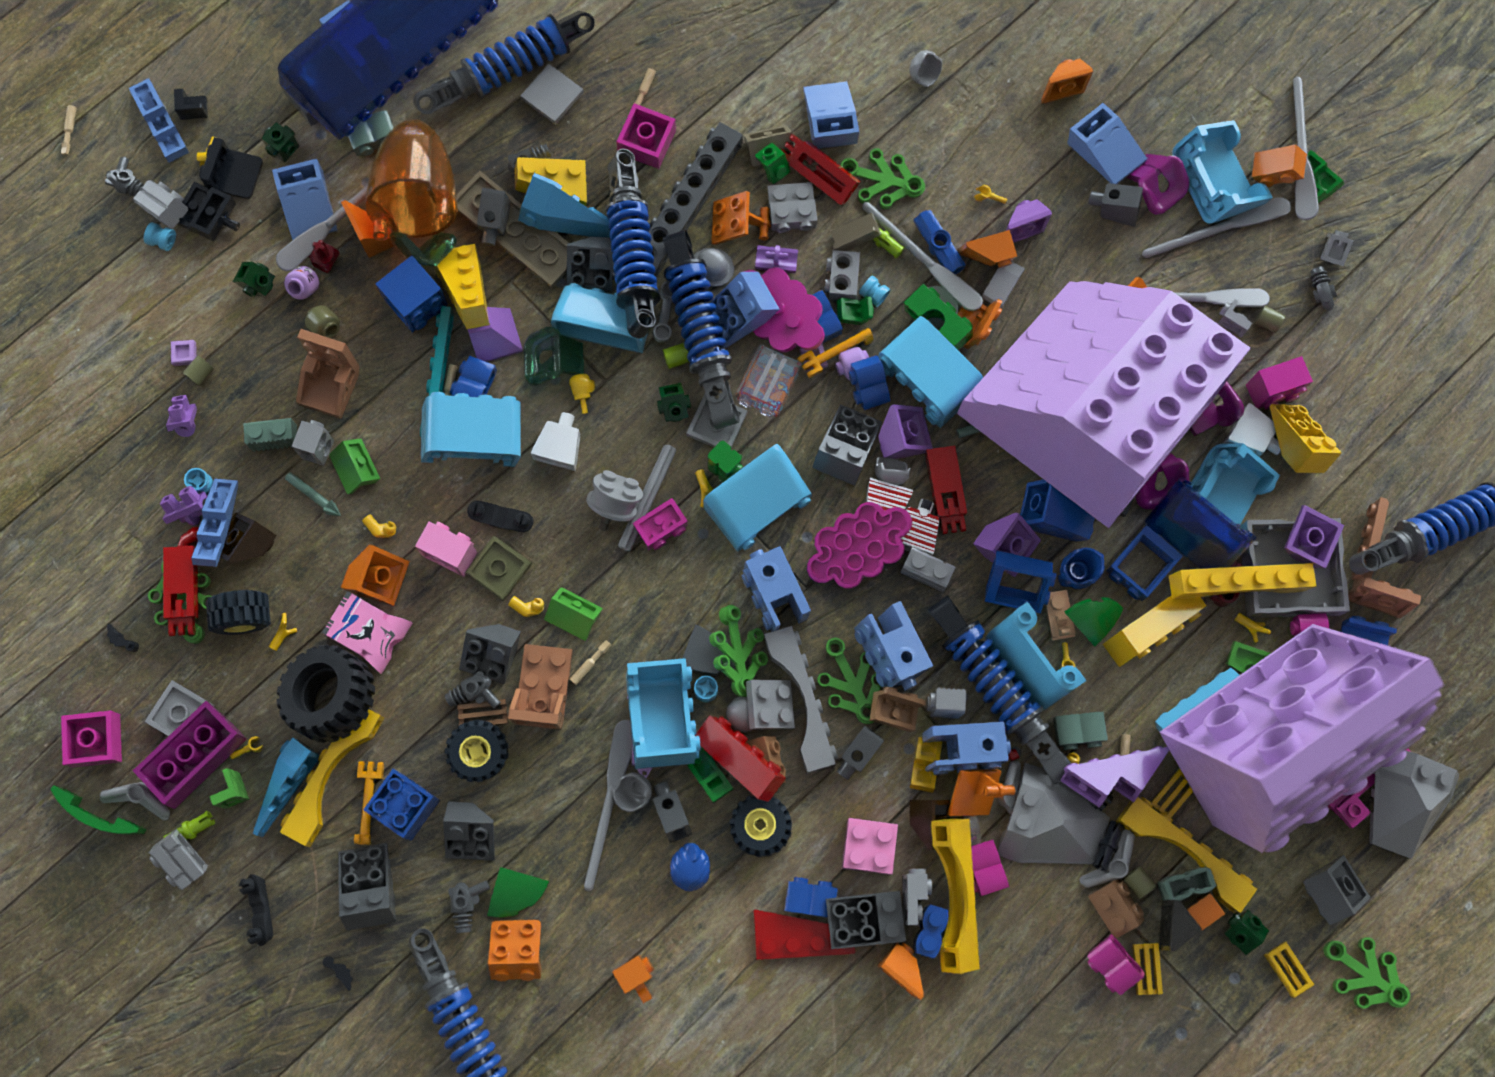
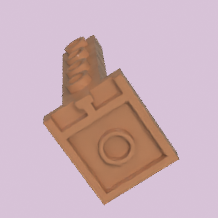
(1379, 594)

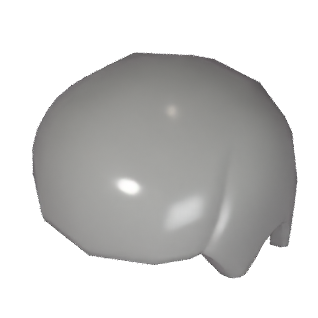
(925, 68)
(891, 470)
(738, 714)
(632, 792)

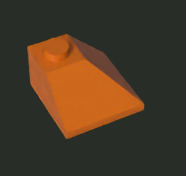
(1067, 80)
(364, 229)
(991, 249)
(376, 575)
(903, 969)

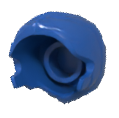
(1081, 568)
(690, 867)

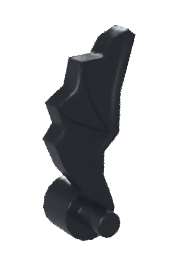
(119, 641)
(342, 972)

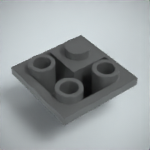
(590, 263)
(490, 651)
(468, 832)

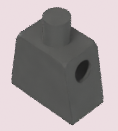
(1118, 203)
(493, 206)
(701, 653)
(868, 744)
(673, 819)

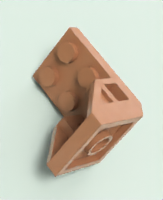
(326, 374)
(542, 687)

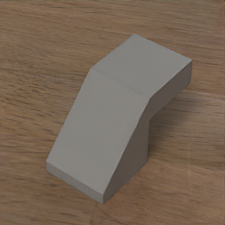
(1003, 283)

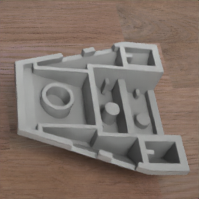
(1409, 802)
(1051, 823)

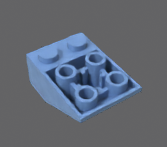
(831, 115)
(1106, 144)
(303, 196)
(743, 306)

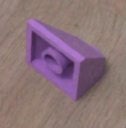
(1028, 220)
(498, 338)
(904, 432)
(1009, 536)
(1313, 538)

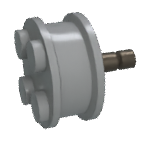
(614, 498)

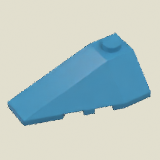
(556, 211)
(289, 773)

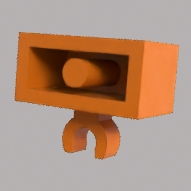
(1279, 165)
(633, 975)

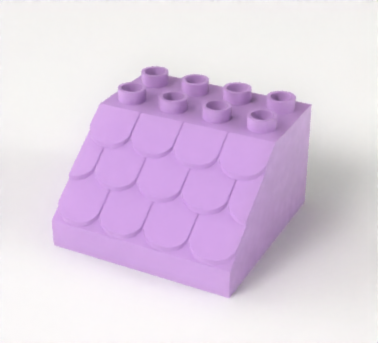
(1103, 389)
(1301, 732)

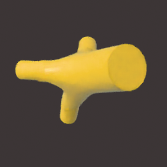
(705, 487)
(1252, 626)
(281, 634)

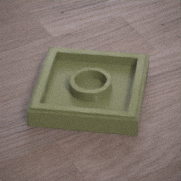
(498, 568)

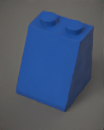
(1054, 513)

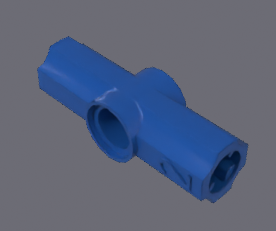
(931, 232)

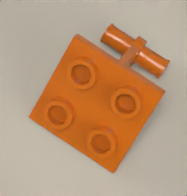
(732, 219)
(976, 792)

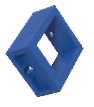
(1156, 545)
(1014, 597)

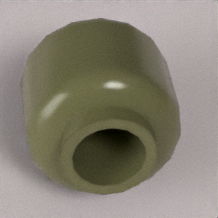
(322, 321)

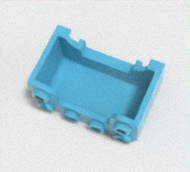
(930, 369)
(471, 428)
(661, 713)

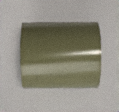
(1269, 319)
(198, 370)
(1139, 882)

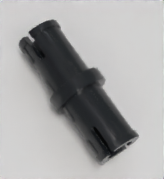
(1108, 846)

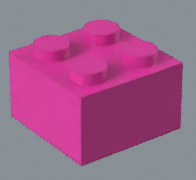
(647, 135)
(1279, 383)
(91, 739)

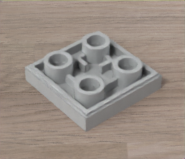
(552, 94)

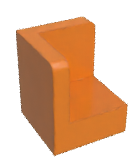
(1206, 910)

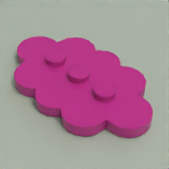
(797, 316)
(859, 545)

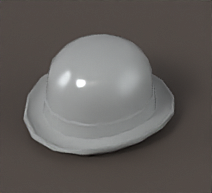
(718, 266)

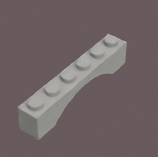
(784, 652)

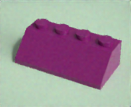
(189, 755)

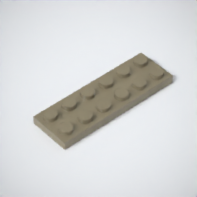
(536, 249)

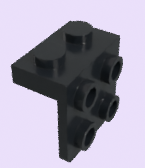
(230, 170)

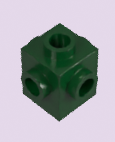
(280, 141)
(254, 279)
(673, 402)
(1246, 931)

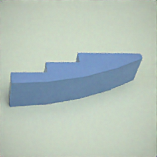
(158, 120)
(215, 522)

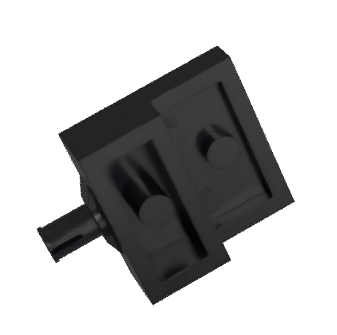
(207, 211)

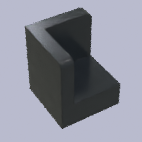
(190, 107)

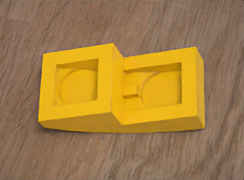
(924, 755)

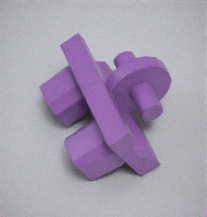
(776, 257)
(181, 416)
(187, 510)

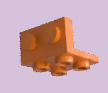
(981, 321)
(515, 950)

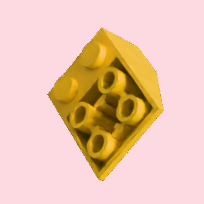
(1302, 439)

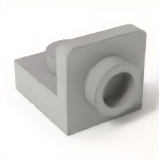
(1337, 248)
(1234, 321)

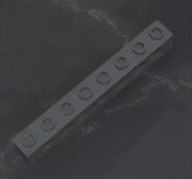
(720, 137)

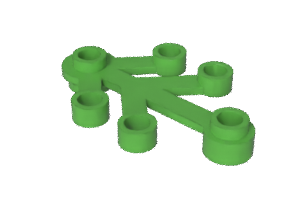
(886, 179)
(200, 633)
(737, 653)
(852, 684)
(1370, 975)

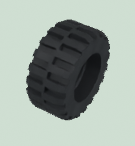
(305, 679)

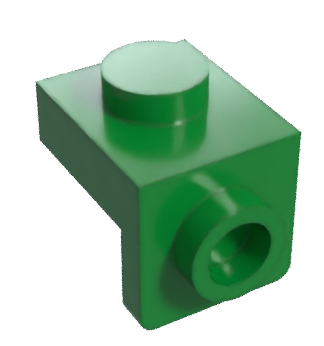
(774, 162)
(855, 311)

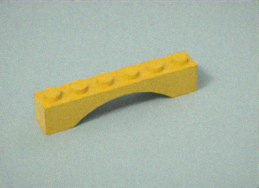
(1268, 578)
(306, 818)
(1231, 889)
(960, 942)

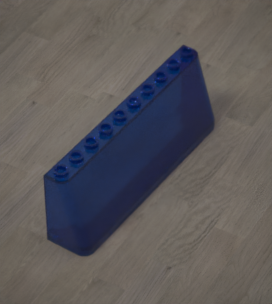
(371, 54)

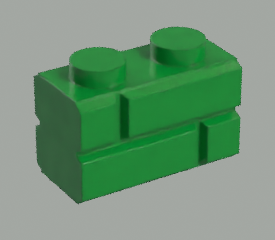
(724, 461)

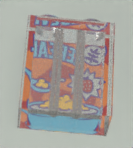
(768, 381)

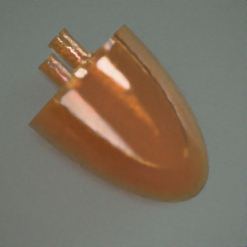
(411, 183)

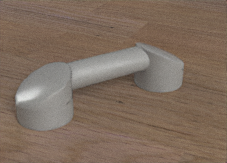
(662, 331)

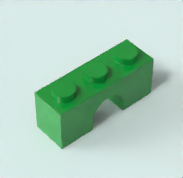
(927, 303)

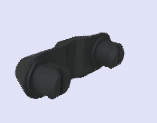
(500, 516)
(258, 900)

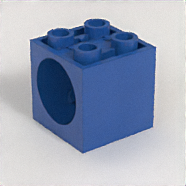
(412, 294)
(401, 805)

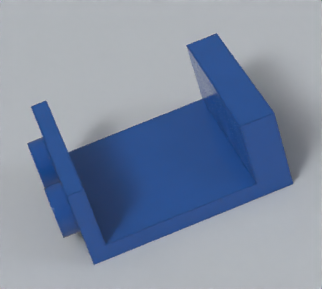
(1375, 632)

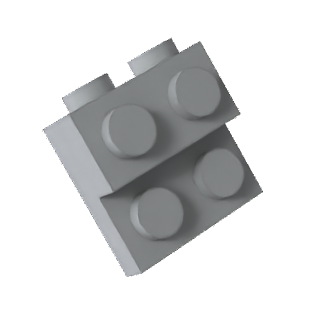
(792, 207)
(915, 888)

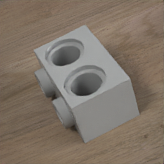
(846, 276)
(313, 442)

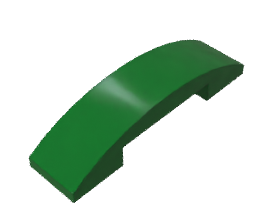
(710, 776)
(71, 801)

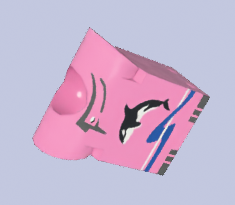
(366, 630)

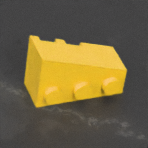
(567, 173)

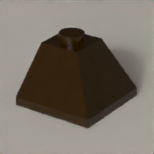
(246, 540)
(924, 812)

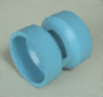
(159, 236)
(873, 289)
(196, 477)
(706, 685)

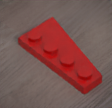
(792, 937)

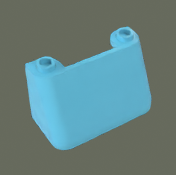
(1215, 173)
(1233, 478)
(756, 497)
(1029, 662)

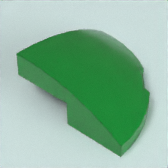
(1325, 179)
(1095, 618)
(514, 893)

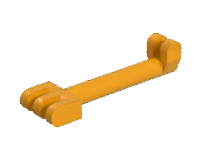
(814, 361)
(370, 775)

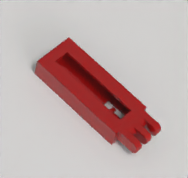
(827, 176)
(946, 478)
(178, 578)

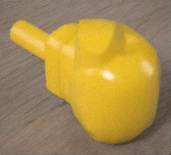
(581, 388)

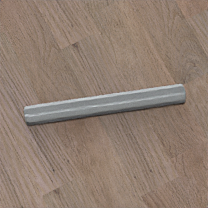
(649, 494)

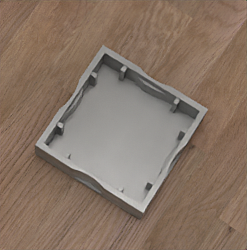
(1327, 597)

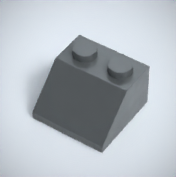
(1336, 890)

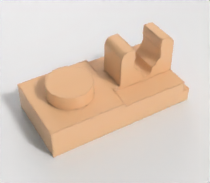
(1059, 623)

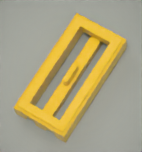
(1166, 787)
(1156, 966)
(1285, 981)

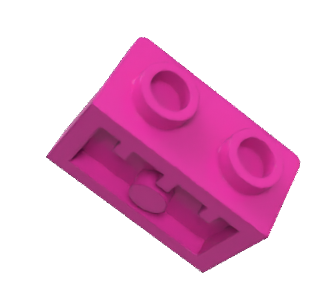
(661, 524)

